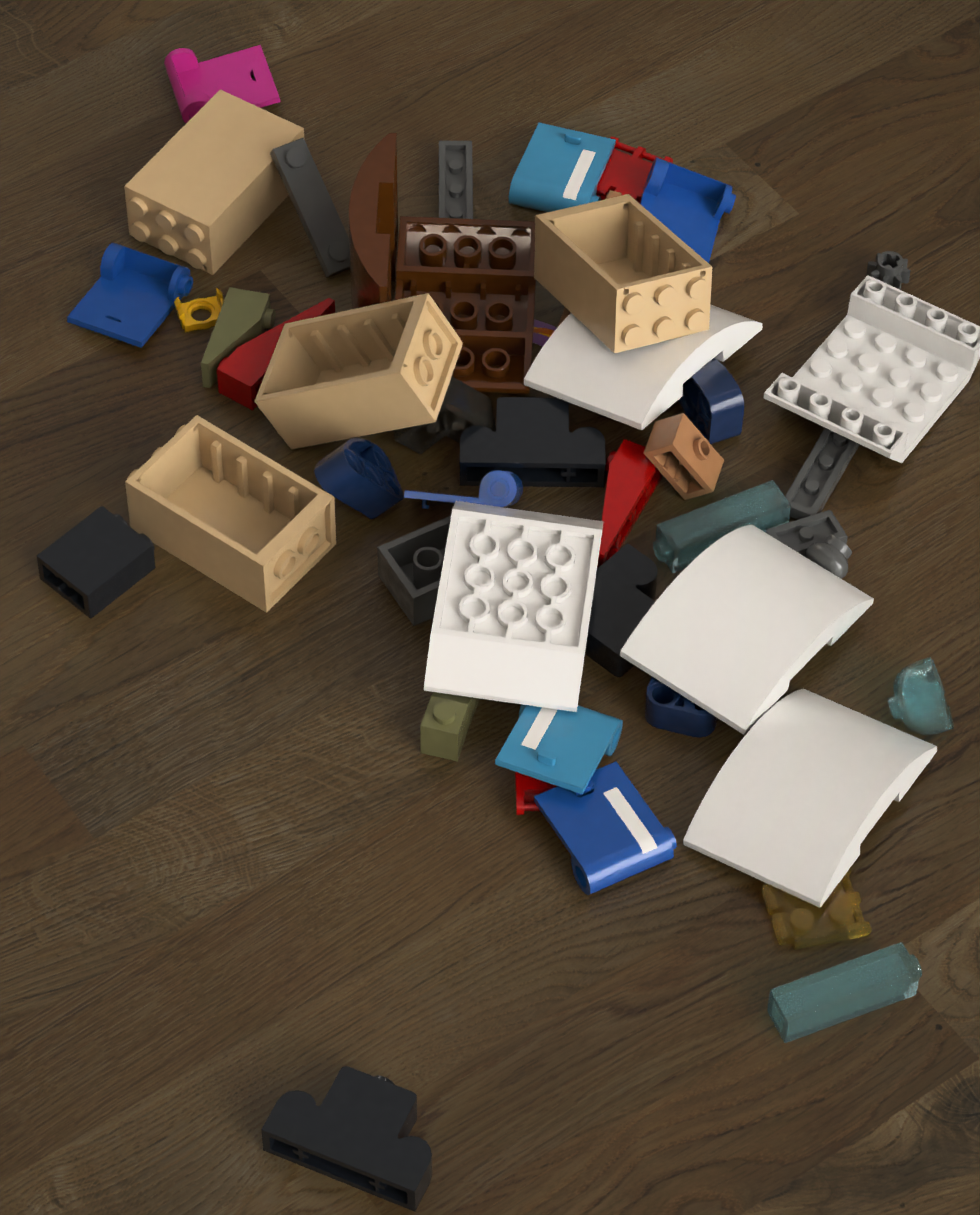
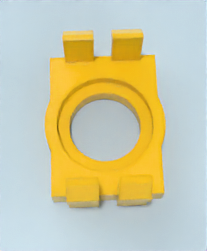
(185, 310)

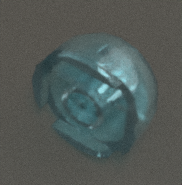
(921, 699)

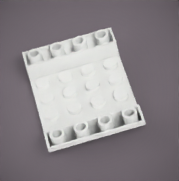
(883, 370)
(513, 606)

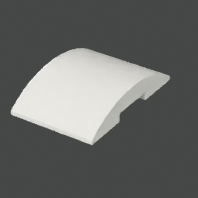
(637, 382)
(742, 625)
(805, 794)

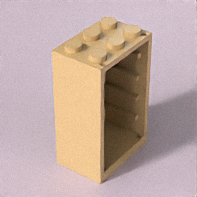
(210, 183)
(622, 273)
(359, 372)
(231, 512)

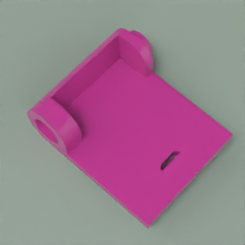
(198, 82)

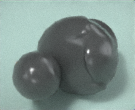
(830, 555)

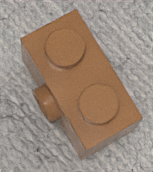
(683, 456)

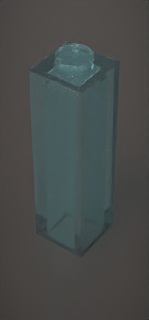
(690, 534)
(844, 992)

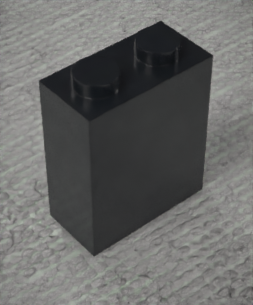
(96, 561)

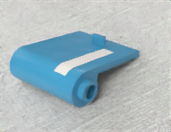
(560, 169)
(560, 745)

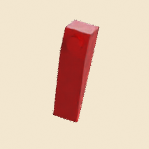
(245, 368)
(628, 490)

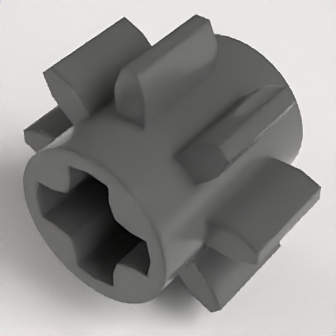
(889, 269)

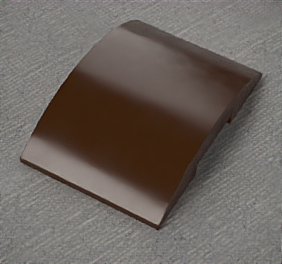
(374, 225)
(483, 286)

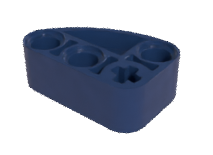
(713, 402)
(360, 477)
(675, 713)

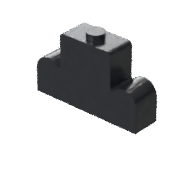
(534, 445)
(620, 600)
(355, 1136)

